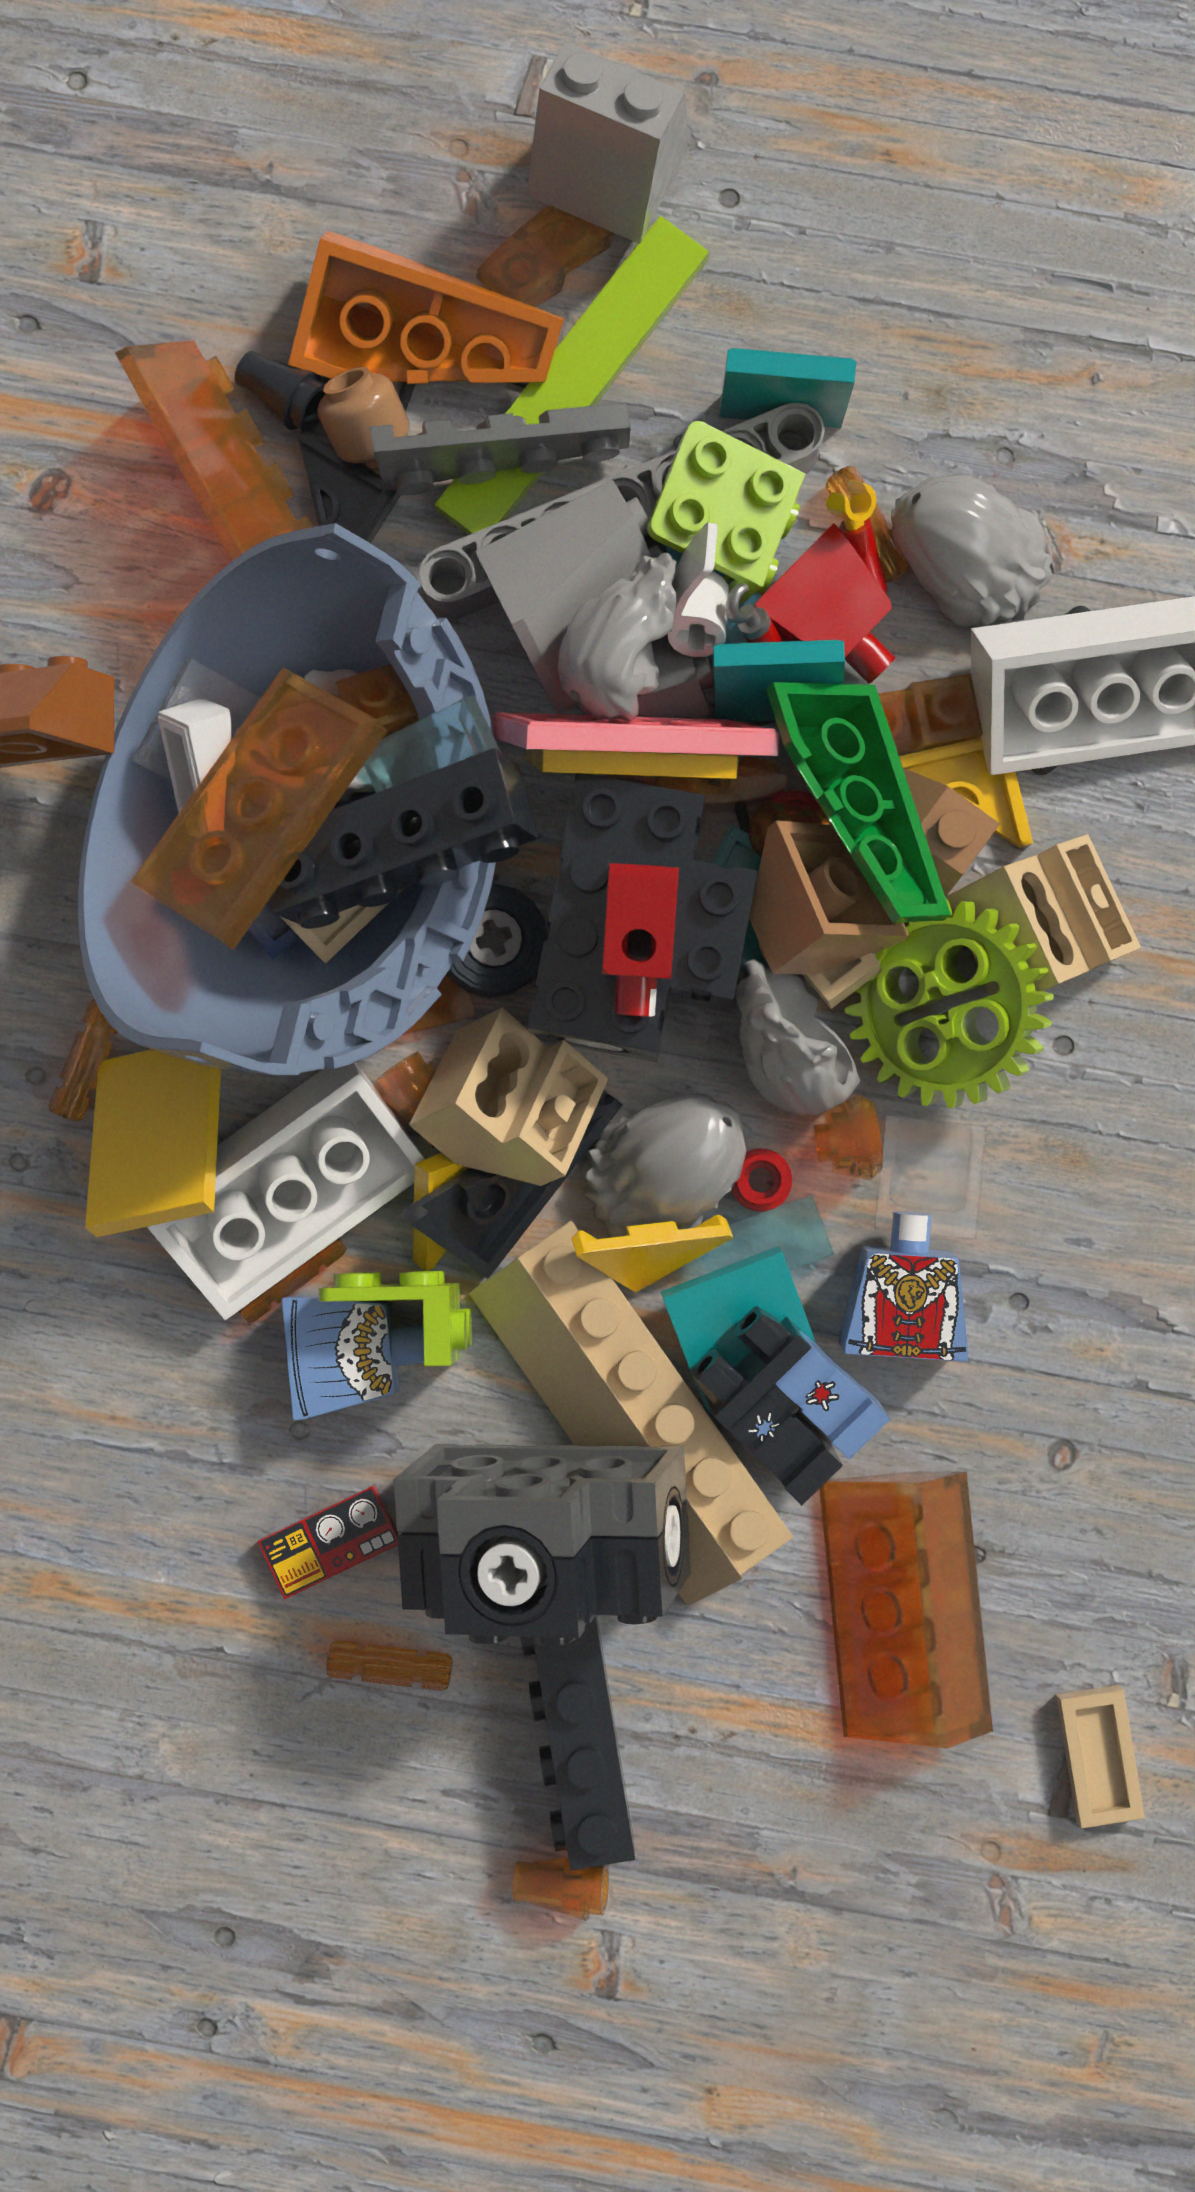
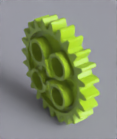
(964, 1056)

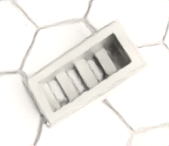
(193, 741)

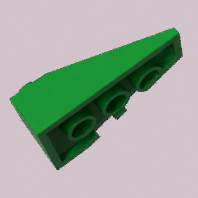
(857, 779)

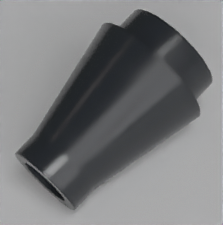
(282, 389)

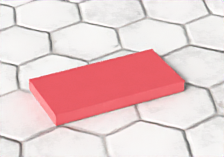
(639, 735)

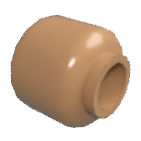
(354, 404)

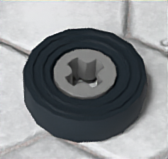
(521, 954)

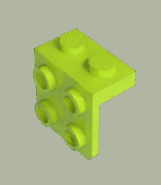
(737, 489)
(444, 1324)

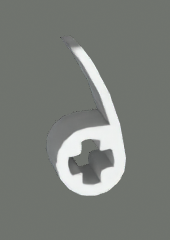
(700, 598)

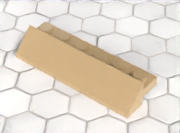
(620, 1389)

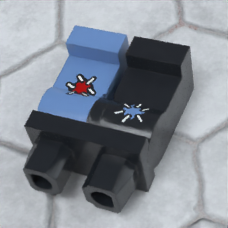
(770, 1386)

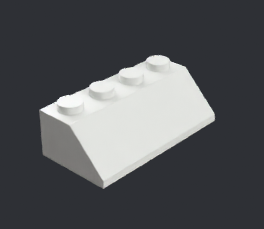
(1085, 685)
(293, 1186)

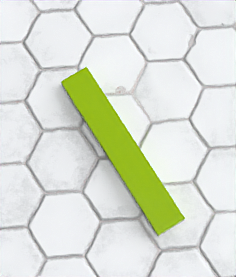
(588, 360)

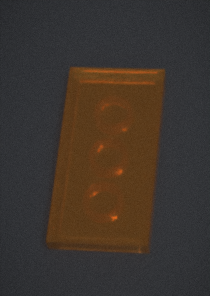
(258, 807)

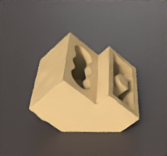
(1061, 906)
(509, 1101)

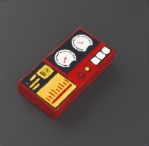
(329, 1541)

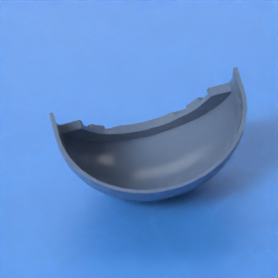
(165, 984)

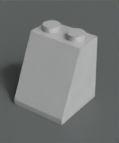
(605, 142)
(558, 565)

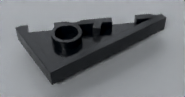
(485, 1213)

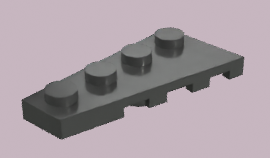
(496, 445)

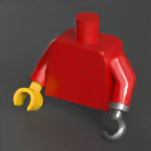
(829, 591)

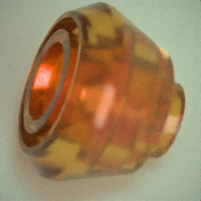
(851, 1139)

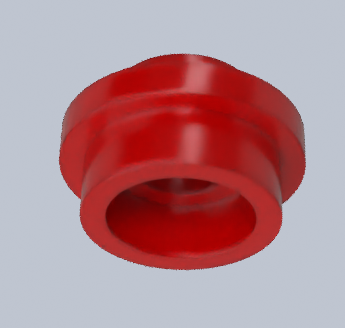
(780, 1185)

